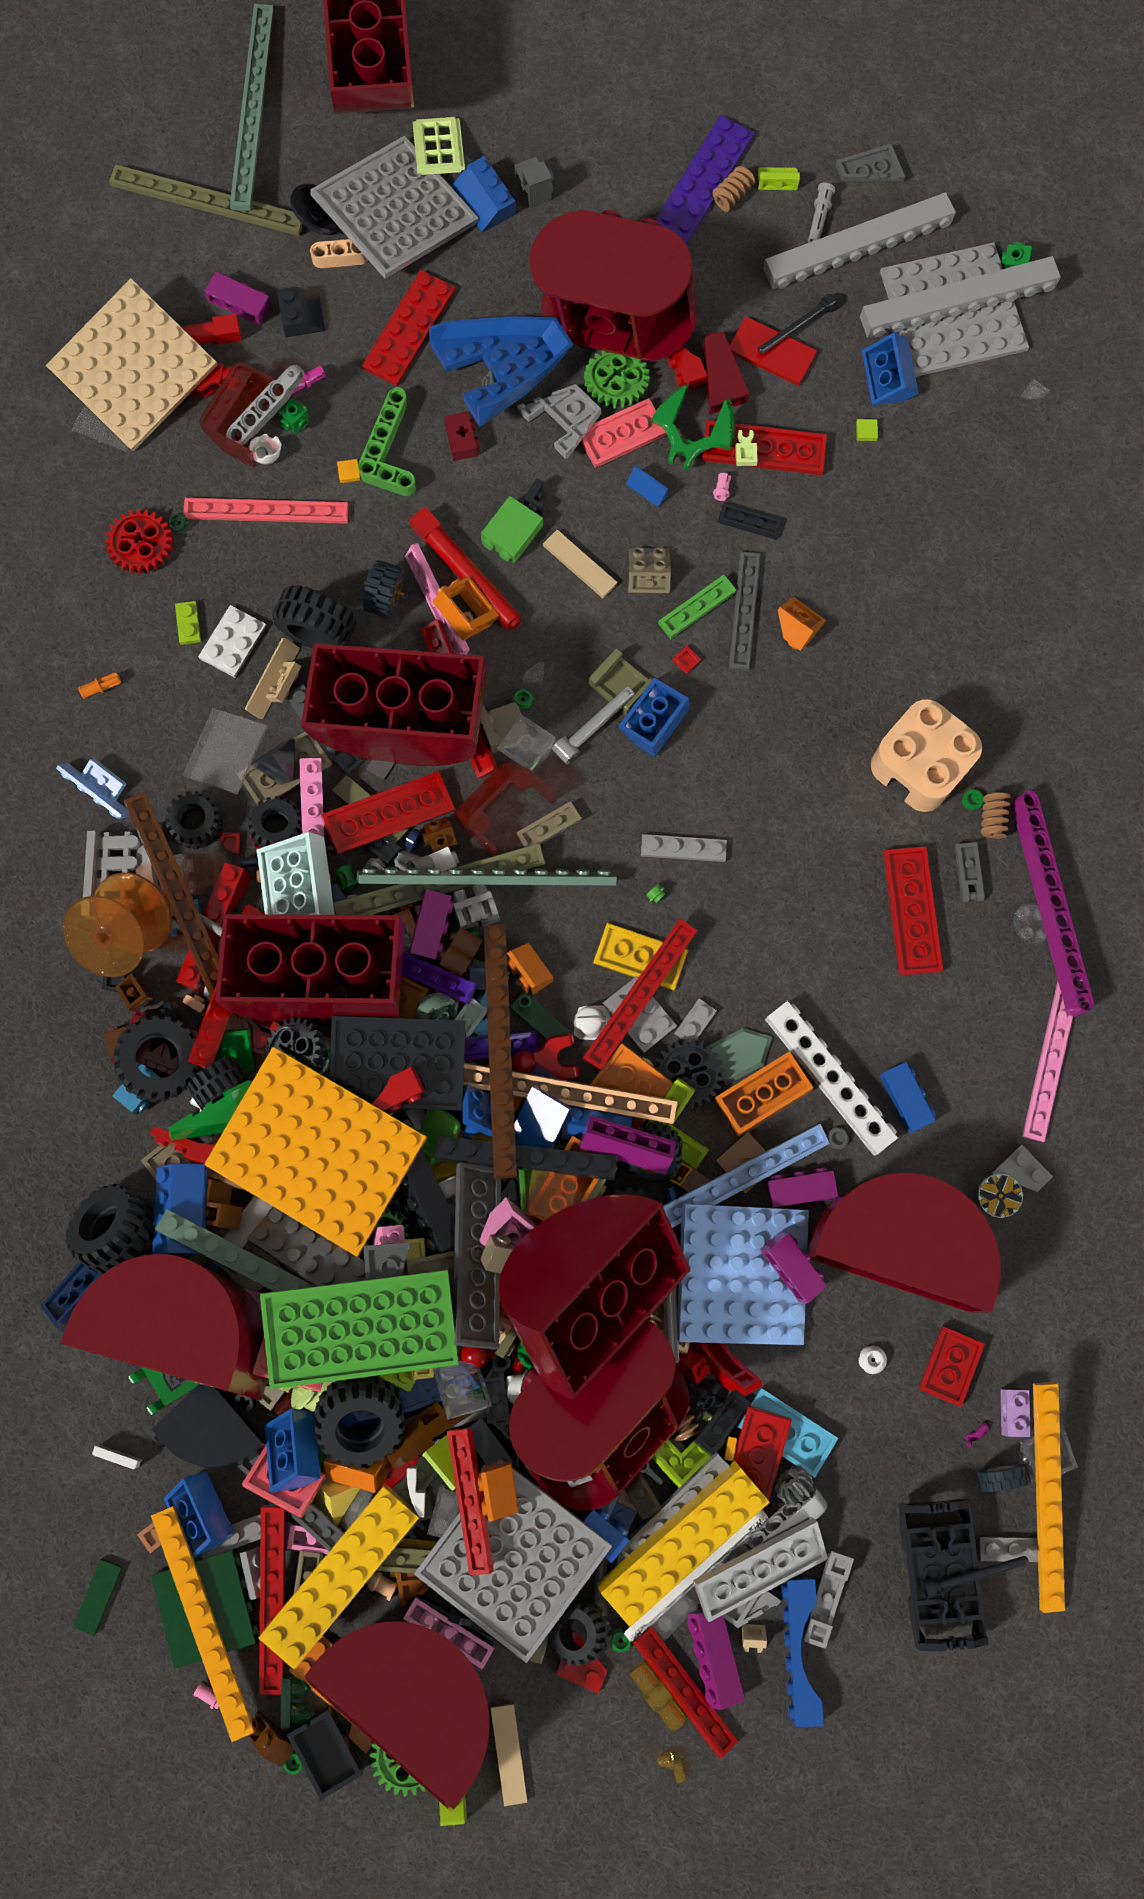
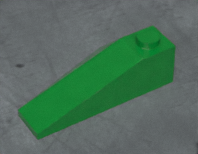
(213, 1116)

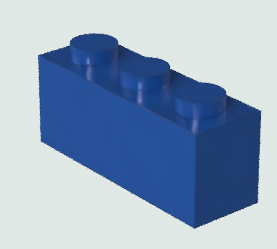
(908, 1097)

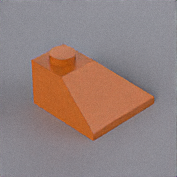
(798, 623)

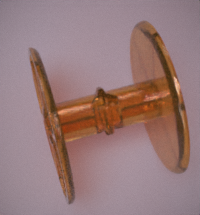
(117, 924)

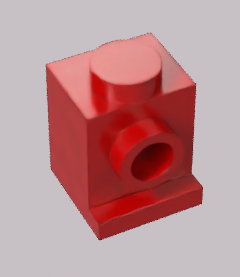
(693, 1366)

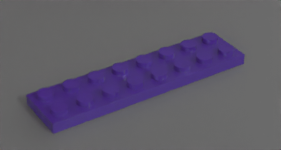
(706, 171)

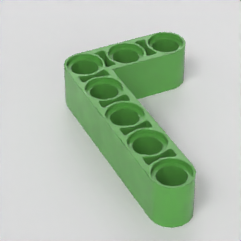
(383, 444)

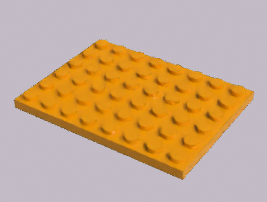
(315, 1151)

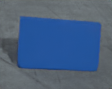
(647, 486)

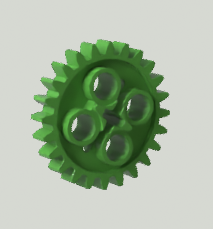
(628, 379)
(388, 1773)

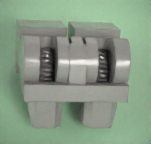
(475, 909)

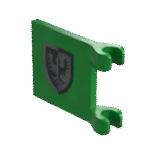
(166, 1386)

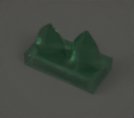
(292, 1711)

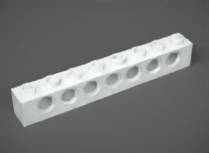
(832, 1090)

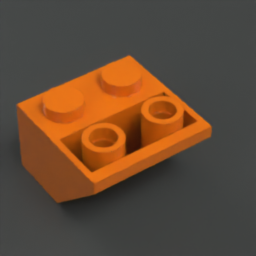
(530, 969)
(499, 1491)

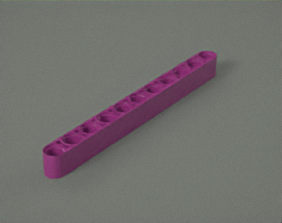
(1052, 904)

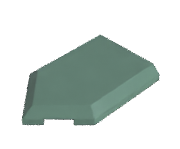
(741, 1053)

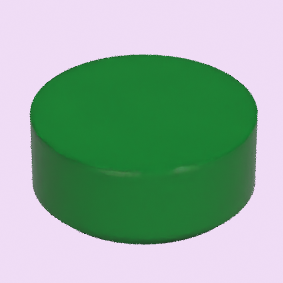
(972, 799)

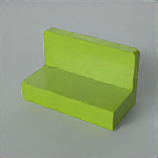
(778, 178)

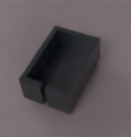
(326, 1752)

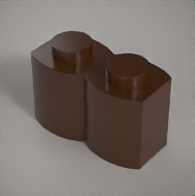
(460, 953)

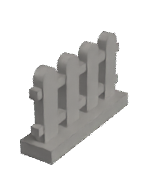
(98, 858)

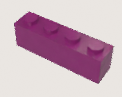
(628, 1144)
(715, 1660)

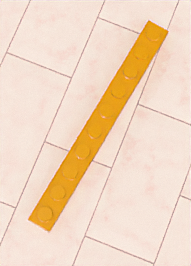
(1048, 1497)
(203, 1624)

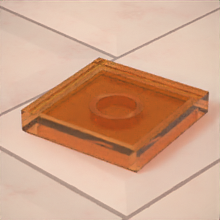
(550, 1193)

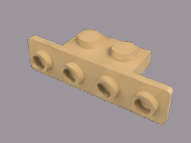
(275, 680)

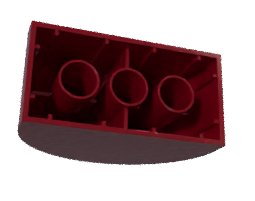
(368, 55)
(395, 703)
(308, 964)
(912, 1238)
(588, 1284)
(172, 1321)
(412, 1700)

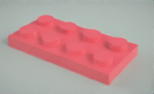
(622, 433)

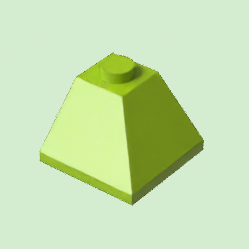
(440, 1460)

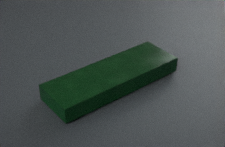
(97, 1597)

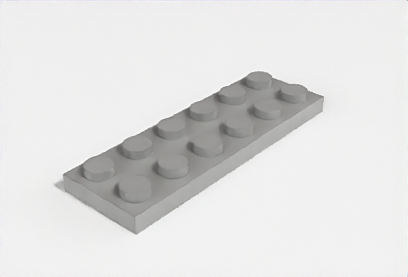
(760, 1569)

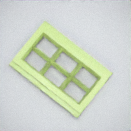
(456, 144)

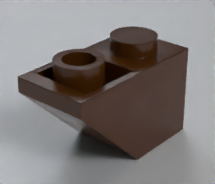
(270, 1740)

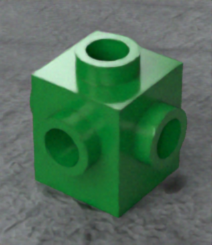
(1017, 255)
(293, 416)

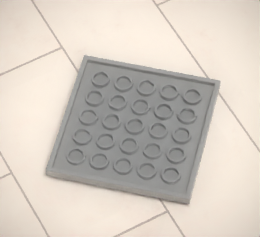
(392, 208)
(963, 338)
(538, 1565)

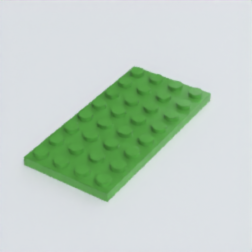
(358, 1329)

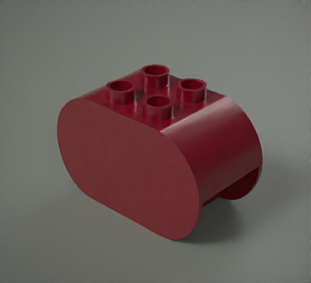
(616, 283)
(608, 1426)

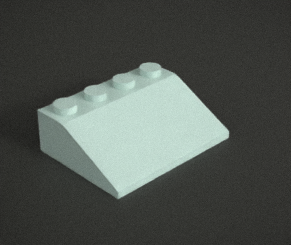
(296, 877)

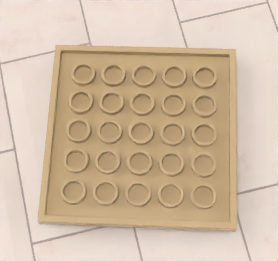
(132, 364)

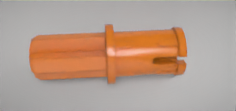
(99, 685)

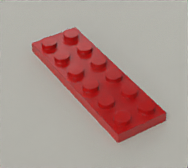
(408, 328)
(775, 449)
(387, 813)
(912, 911)

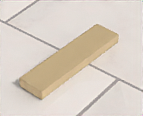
(580, 563)
(509, 1754)

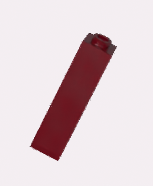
(723, 374)

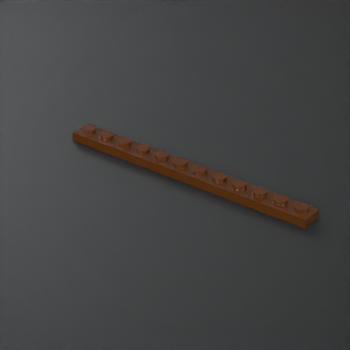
(178, 896)
(499, 1052)

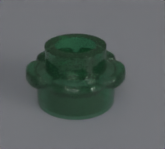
(173, 522)

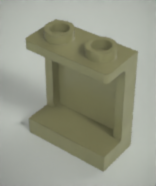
(616, 675)

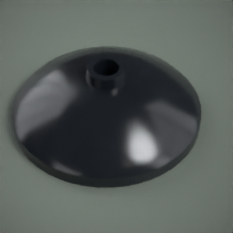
(310, 212)

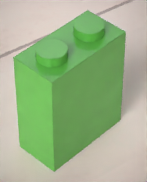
(511, 530)

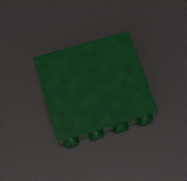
(228, 1601)

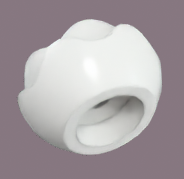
(872, 1352)

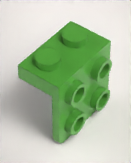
(437, 1124)

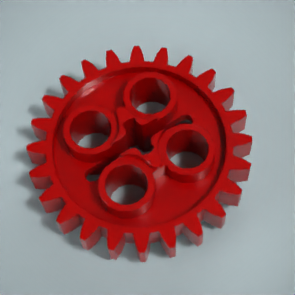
(134, 556)

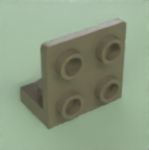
(649, 570)
(498, 722)

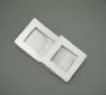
(417, 1496)

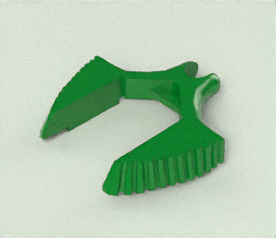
(721, 436)

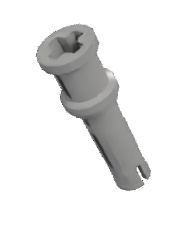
(822, 205)

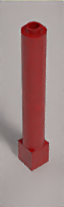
(221, 330)
(430, 532)

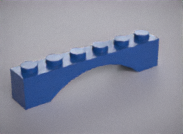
(800, 1601)

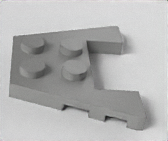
(571, 410)

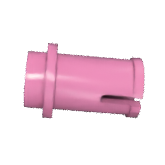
(721, 491)
(207, 1695)

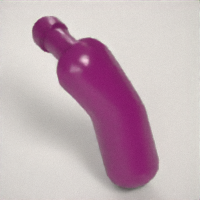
(976, 1435)

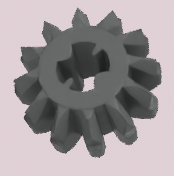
(794, 1485)

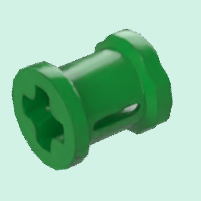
(346, 878)

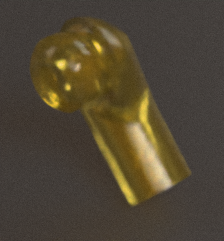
(673, 1763)

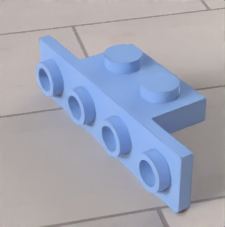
(99, 784)

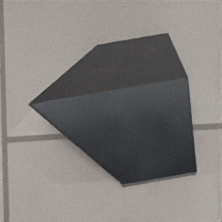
(278, 762)

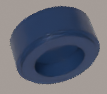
(414, 839)

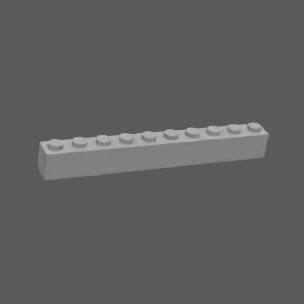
(859, 241)
(960, 297)

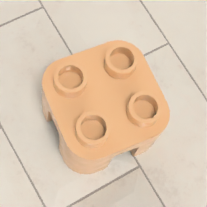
(927, 754)

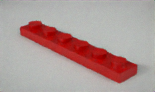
(469, 1501)
(685, 1692)

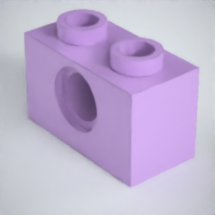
(1015, 1413)

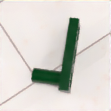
(537, 1016)

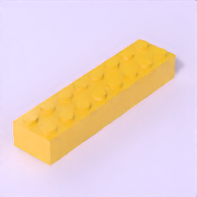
(682, 1544)
(339, 1576)

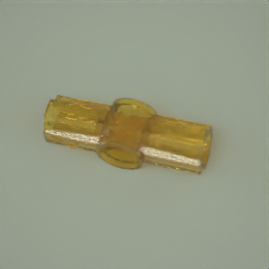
(657, 1696)

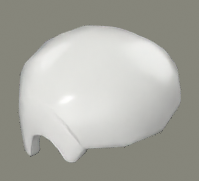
(265, 443)

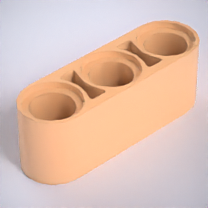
(330, 249)

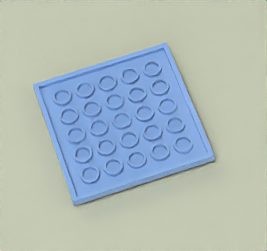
(731, 1284)

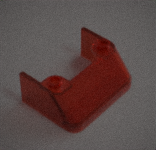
(232, 398)
(471, 813)

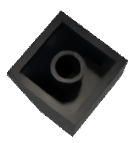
(300, 311)

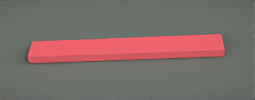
(266, 510)

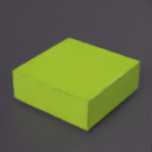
(866, 430)

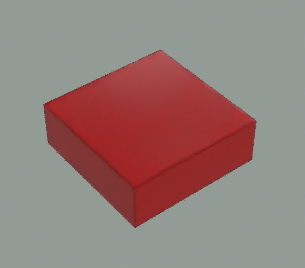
(686, 659)

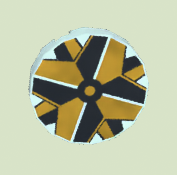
(1000, 1195)

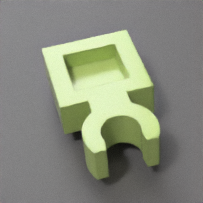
(745, 450)

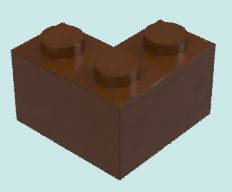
(218, 1210)

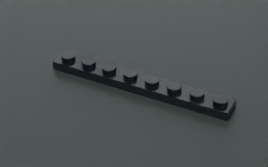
(529, 1158)

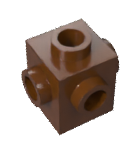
(439, 834)

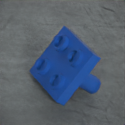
(476, 1112)

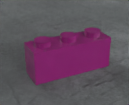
(237, 298)
(431, 924)
(801, 1188)
(793, 1267)

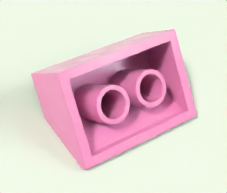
(507, 1221)

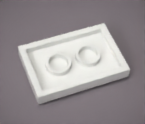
(232, 641)

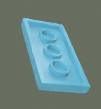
(806, 1441)

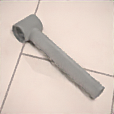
(567, 748)

